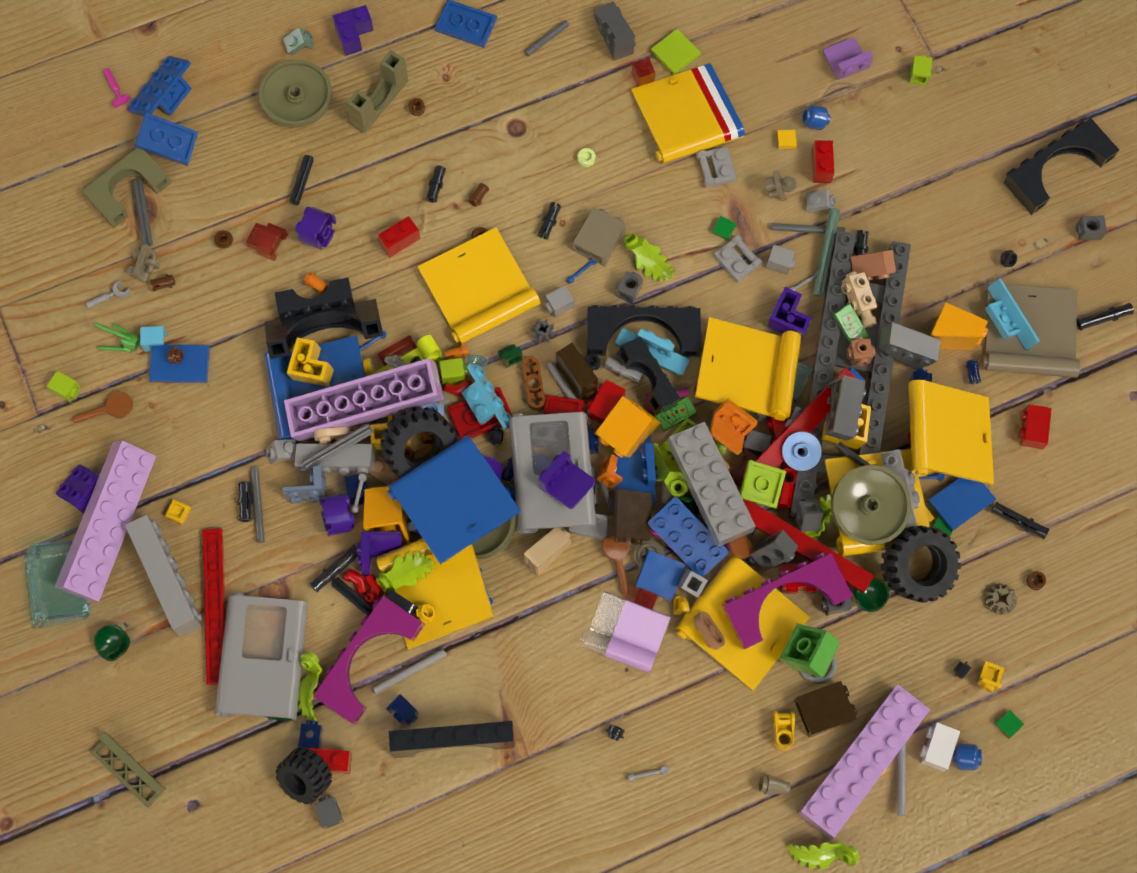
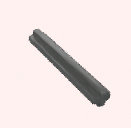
(142, 213)
(337, 446)

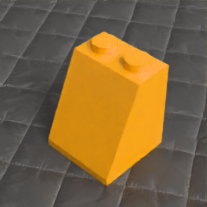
(958, 329)
(627, 427)
(384, 514)

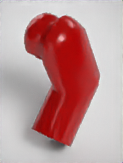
(457, 390)
(357, 578)
(374, 591)

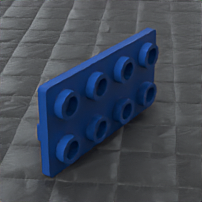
(163, 89)
(638, 470)
(687, 536)

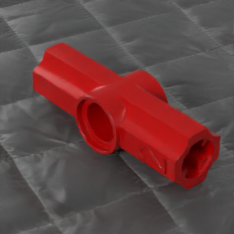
(787, 490)

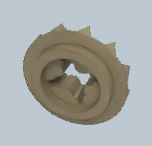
(640, 551)
(1001, 608)

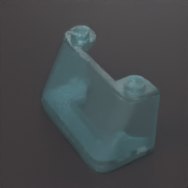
(49, 604)

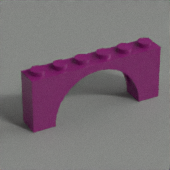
(820, 574)
(336, 688)

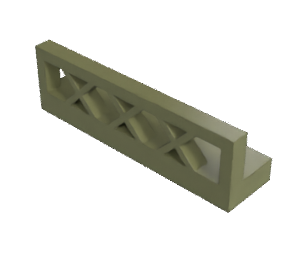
(130, 763)

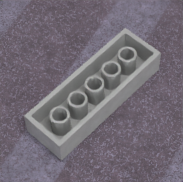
(711, 484)
(163, 575)

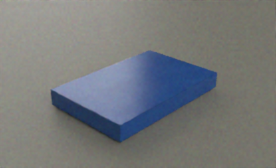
(466, 23)
(166, 139)
(191, 370)
(961, 502)

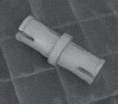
(619, 368)

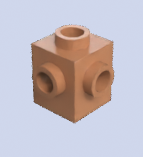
(860, 352)

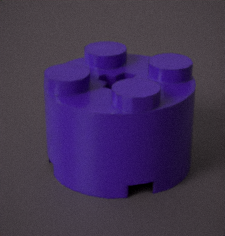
(316, 227)
(336, 514)

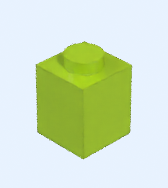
(920, 70)
(453, 371)
(64, 387)

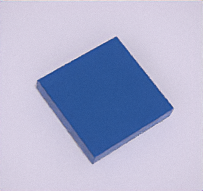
(660, 575)

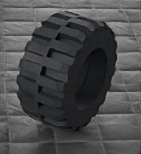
(405, 427)
(943, 568)

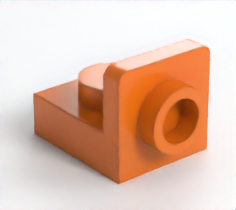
(607, 472)

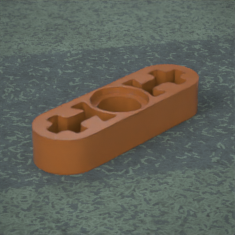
(526, 371)

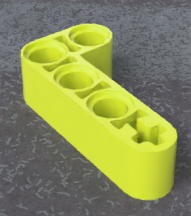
(425, 349)

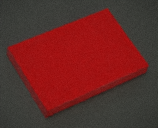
(467, 423)

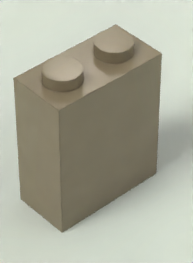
(599, 236)

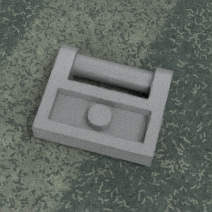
(722, 167)
(733, 262)

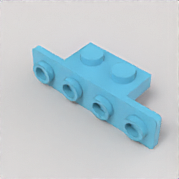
(1008, 316)
(660, 348)
(483, 399)

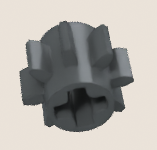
(546, 328)

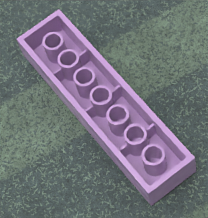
(364, 399)
(104, 521)
(864, 762)

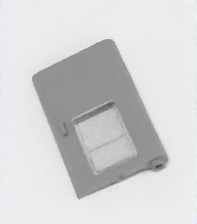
(533, 447)
(255, 656)

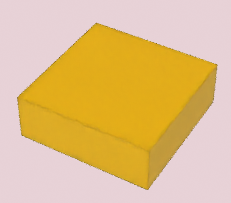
(786, 139)
(177, 512)

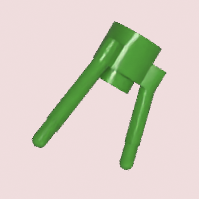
(129, 340)

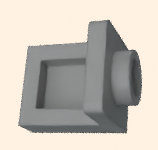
(820, 201)
(281, 451)

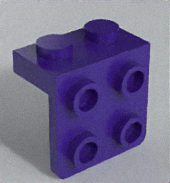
(565, 481)
(78, 487)
(374, 545)

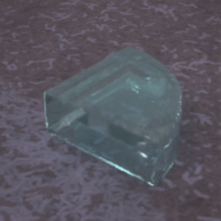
(477, 360)

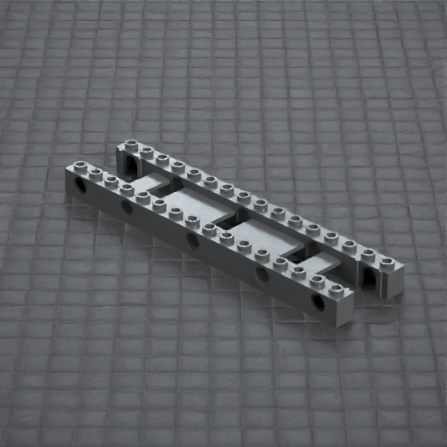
(832, 352)

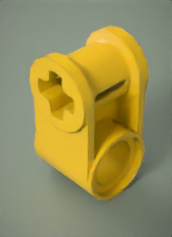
(783, 726)

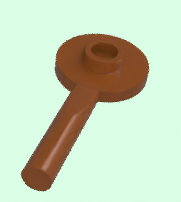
(117, 405)
(740, 547)
(617, 551)

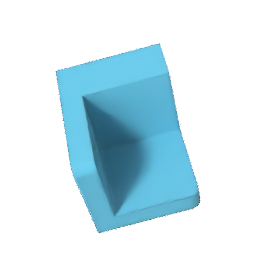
(152, 336)

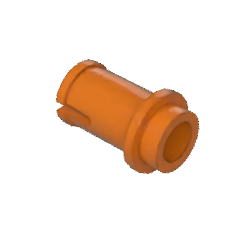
(315, 282)
(458, 352)

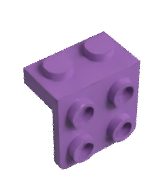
(847, 58)

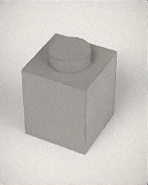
(781, 260)
(559, 301)
(692, 582)

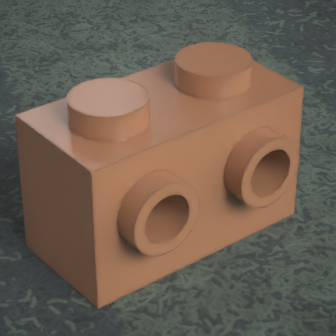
(874, 264)

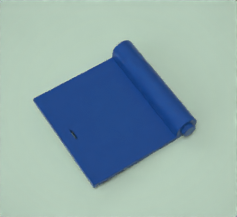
(343, 357)
(454, 499)

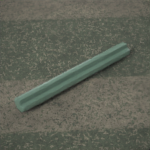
(826, 252)

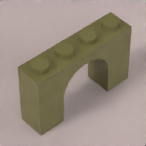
(365, 110)
(135, 164)

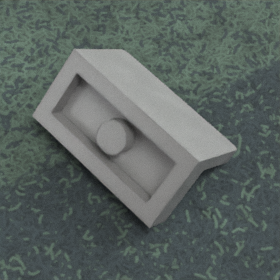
(597, 532)

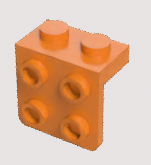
(731, 425)

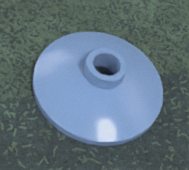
(811, 449)

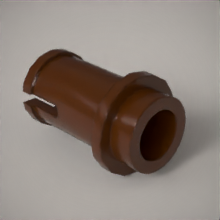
(477, 196)
(163, 282)

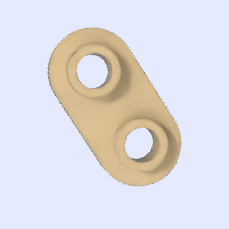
(327, 434)

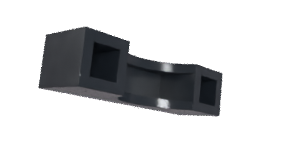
(291, 304)
(638, 357)

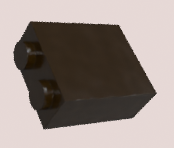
(576, 372)
(629, 516)
(825, 709)

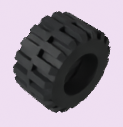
(303, 775)

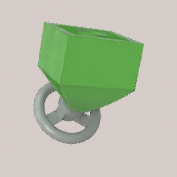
(811, 653)

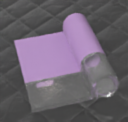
(626, 632)

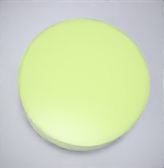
(586, 157)

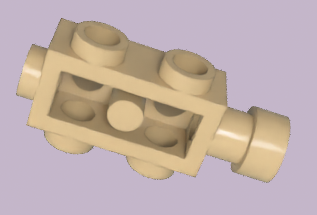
(860, 297)

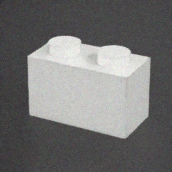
(939, 746)

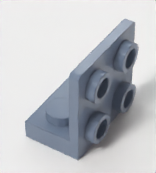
(304, 493)

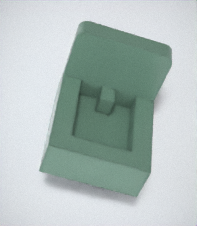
(297, 40)

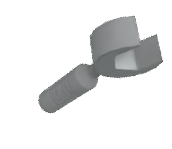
(104, 297)

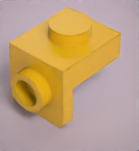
(990, 677)

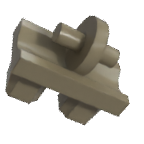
(777, 186)
(145, 263)

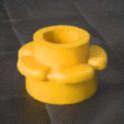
(425, 613)

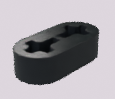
(401, 602)

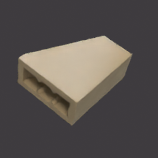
(546, 550)

